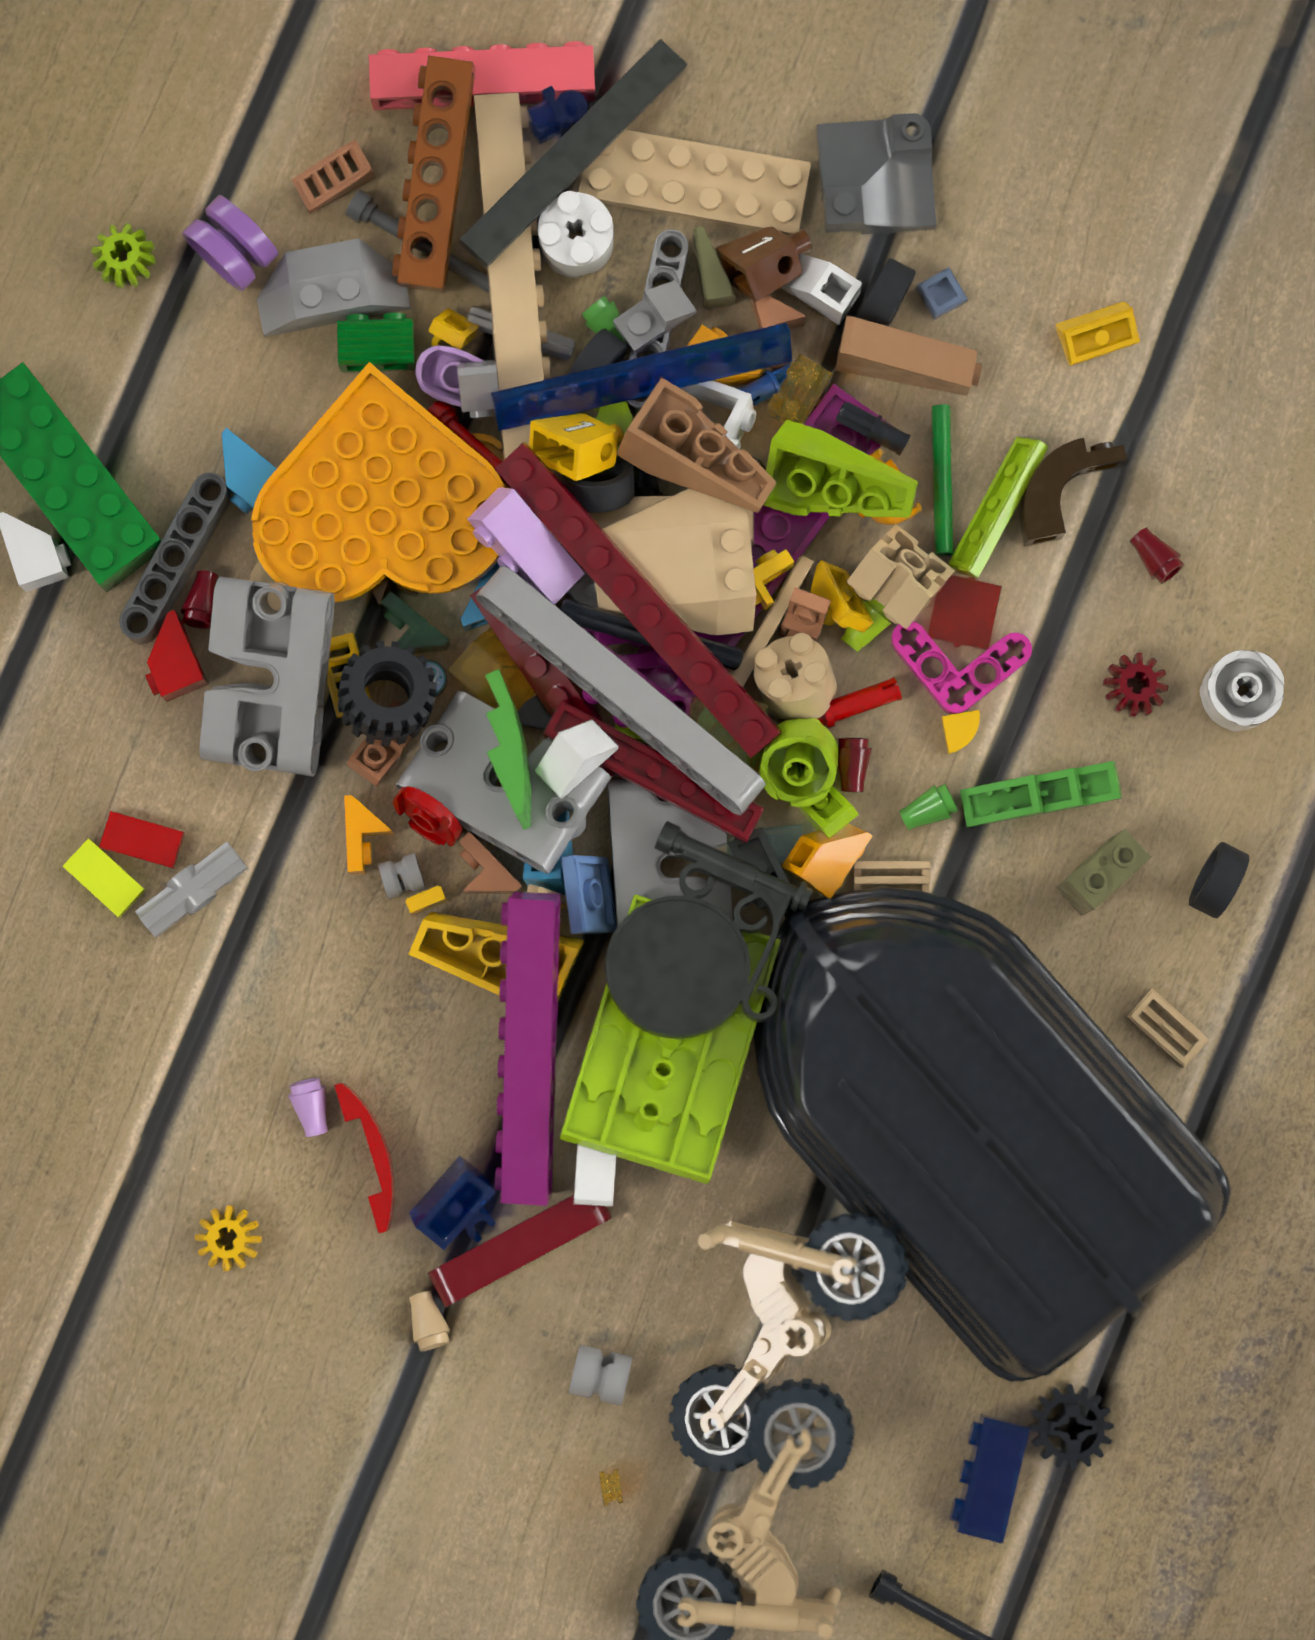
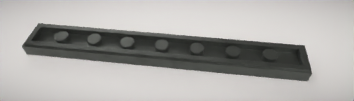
(572, 153)

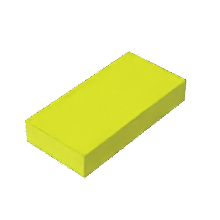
(104, 878)

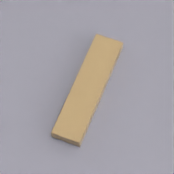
(773, 619)

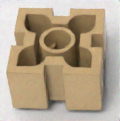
(900, 576)

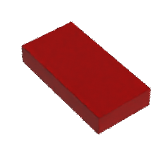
(142, 839)

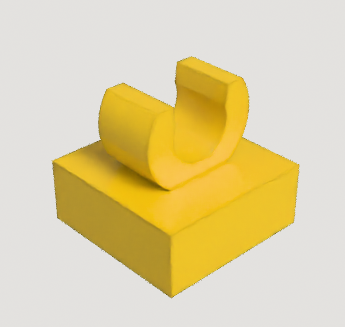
(453, 329)

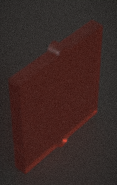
(965, 612)

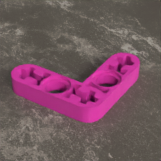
(950, 676)

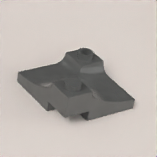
(877, 175)

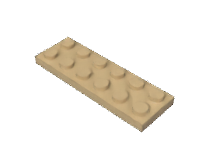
(699, 182)

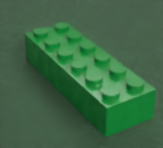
(70, 482)

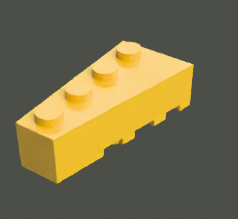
(473, 950)

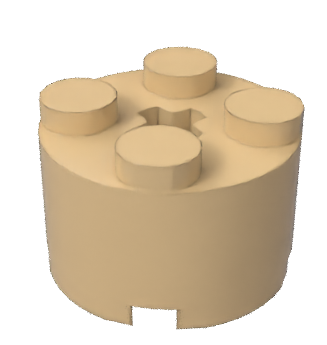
(795, 677)

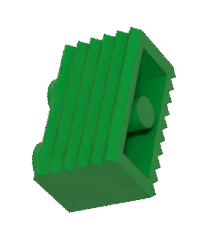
(382, 342)

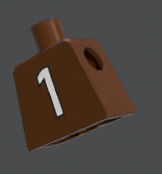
(763, 260)

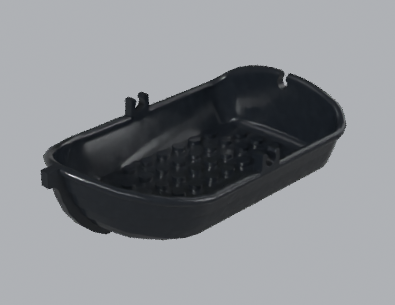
(980, 1120)

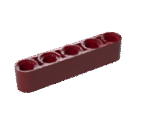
(515, 1248)

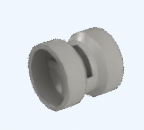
(410, 872)

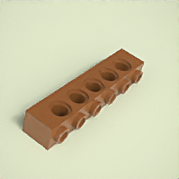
(457, 78)

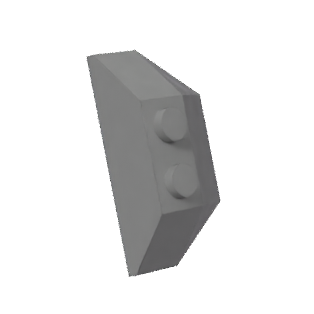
(326, 285)

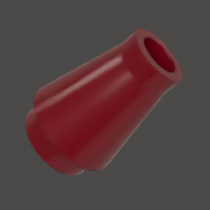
(1157, 556)
(199, 601)
(853, 763)

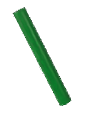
(942, 480)

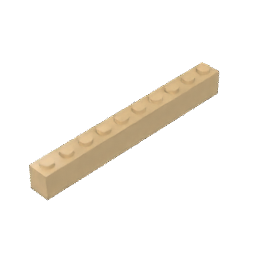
(512, 275)

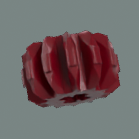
(1124, 674)

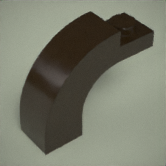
(1040, 505)

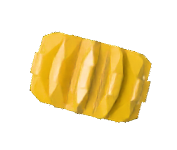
(216, 1232)

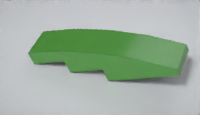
(511, 757)
(1041, 794)

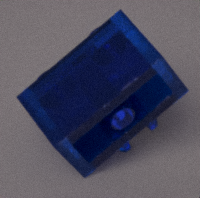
(454, 1204)

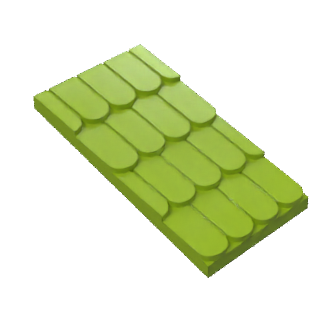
(659, 1095)

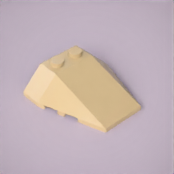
(696, 559)

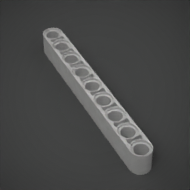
(620, 690)

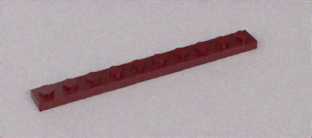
(637, 599)

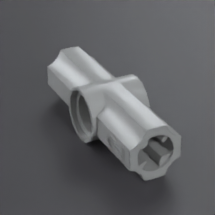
(191, 889)

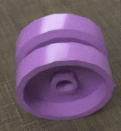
(234, 238)

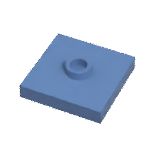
(589, 894)

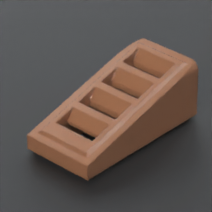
(337, 158)

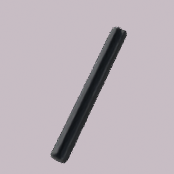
(621, 627)

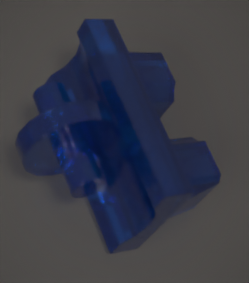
(554, 116)

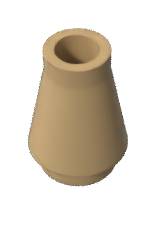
(427, 1322)

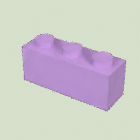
(524, 544)

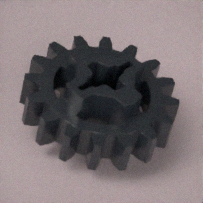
(1071, 1444)

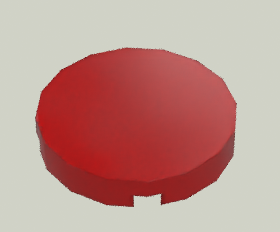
(428, 816)

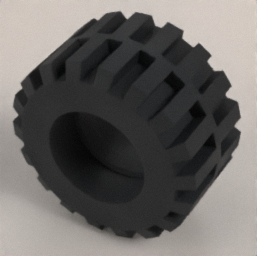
(392, 665)

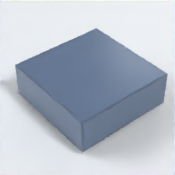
(941, 293)

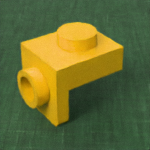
(769, 568)

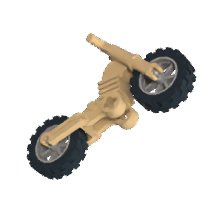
(785, 1319)
(750, 1543)

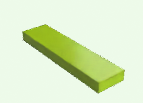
(997, 506)

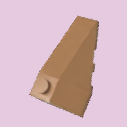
(685, 447)

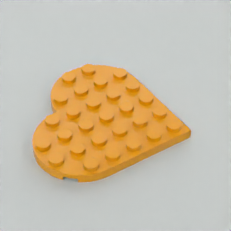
(374, 498)

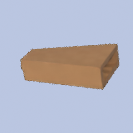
(906, 358)

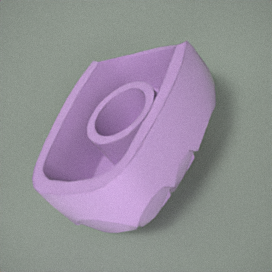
(438, 372)

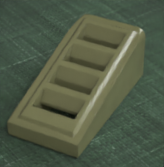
(713, 279)

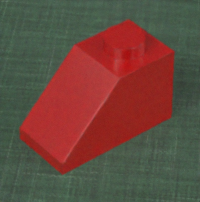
(174, 662)

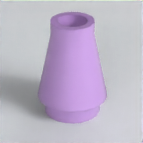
(310, 1105)

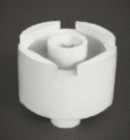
(576, 213)
(1259, 702)

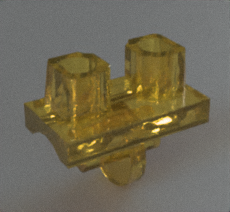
(799, 391)

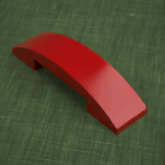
(381, 1203)

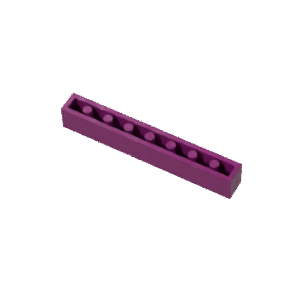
(529, 1048)

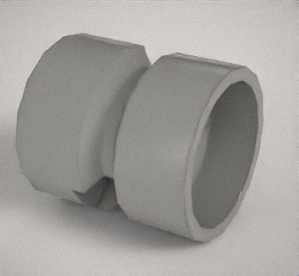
(600, 1375)

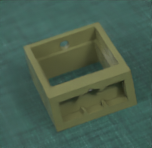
(1103, 872)

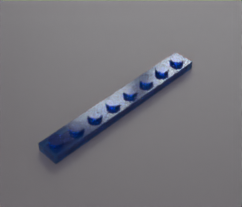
(640, 376)

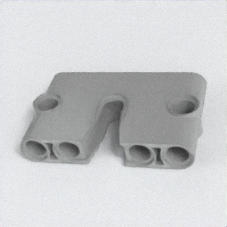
(296, 651)
(466, 783)
(634, 829)

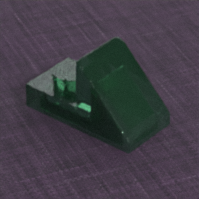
(420, 633)

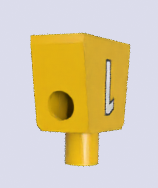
(575, 444)

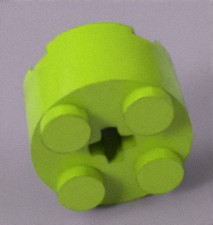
(800, 762)

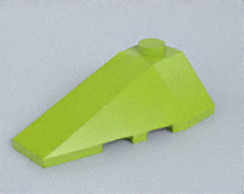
(832, 477)

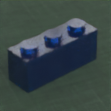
(989, 1478)

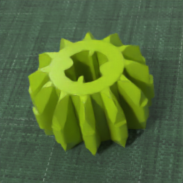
(109, 255)

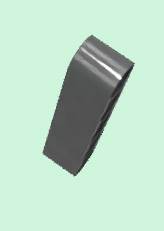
(175, 539)

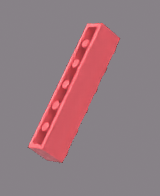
(497, 72)

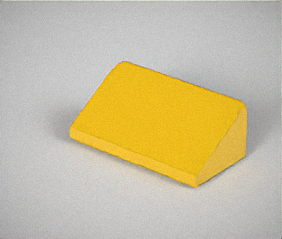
(1098, 332)

